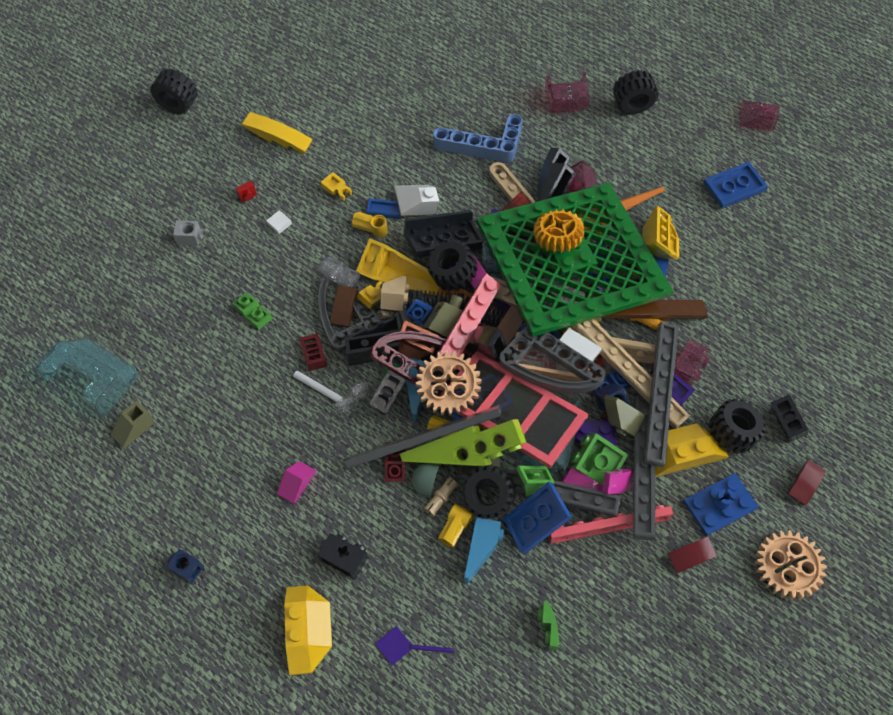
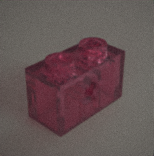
(696, 354)

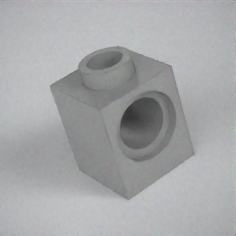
(187, 233)

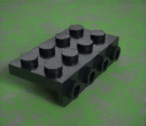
(429, 231)

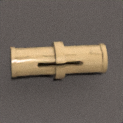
(440, 496)

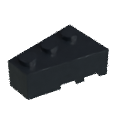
(360, 342)

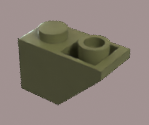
(131, 424)

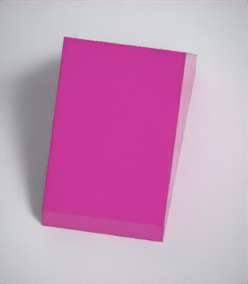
(295, 481)

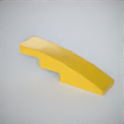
(275, 131)

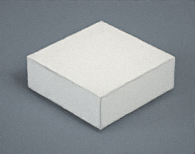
(278, 222)

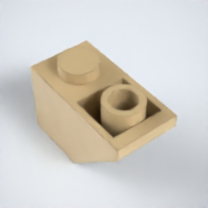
(394, 294)

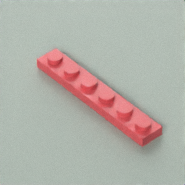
(470, 316)
(601, 525)

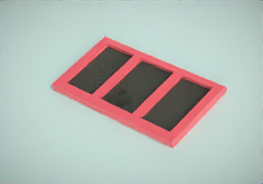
(543, 417)

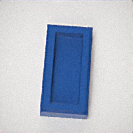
(386, 208)

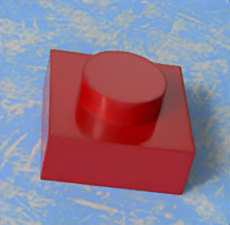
(246, 191)

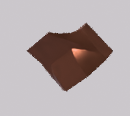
(415, 349)

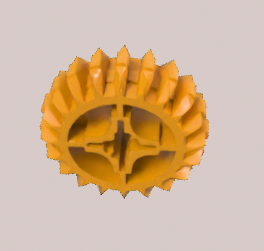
(558, 231)

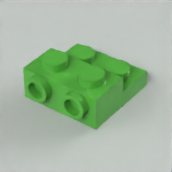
(597, 457)

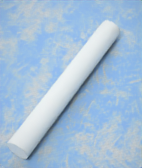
(317, 386)

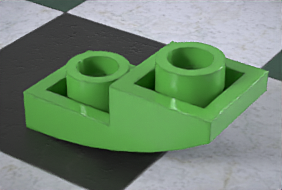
(252, 311)
(548, 620)

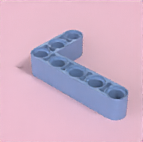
(481, 145)

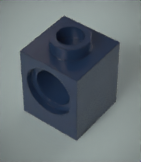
(611, 390)
(189, 573)

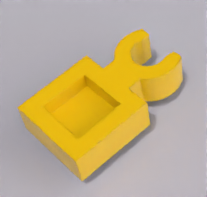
(334, 185)
(371, 296)

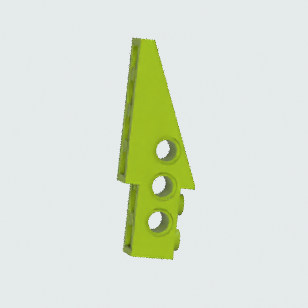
(449, 448)

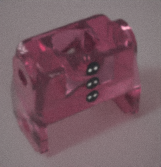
(567, 96)

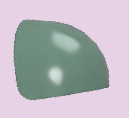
(424, 478)

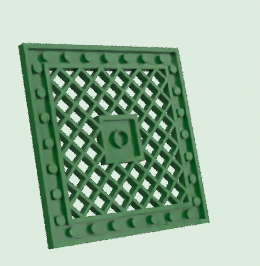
(544, 319)

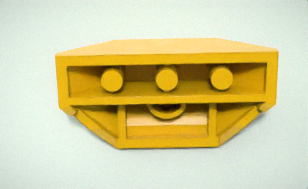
(661, 235)
(690, 448)
(306, 629)

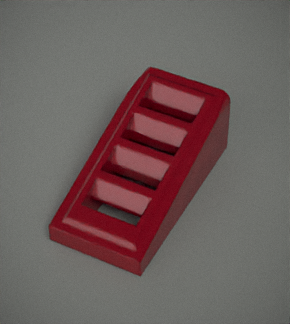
(315, 363)

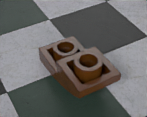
(343, 306)

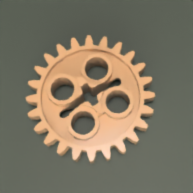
(449, 400)
(801, 582)

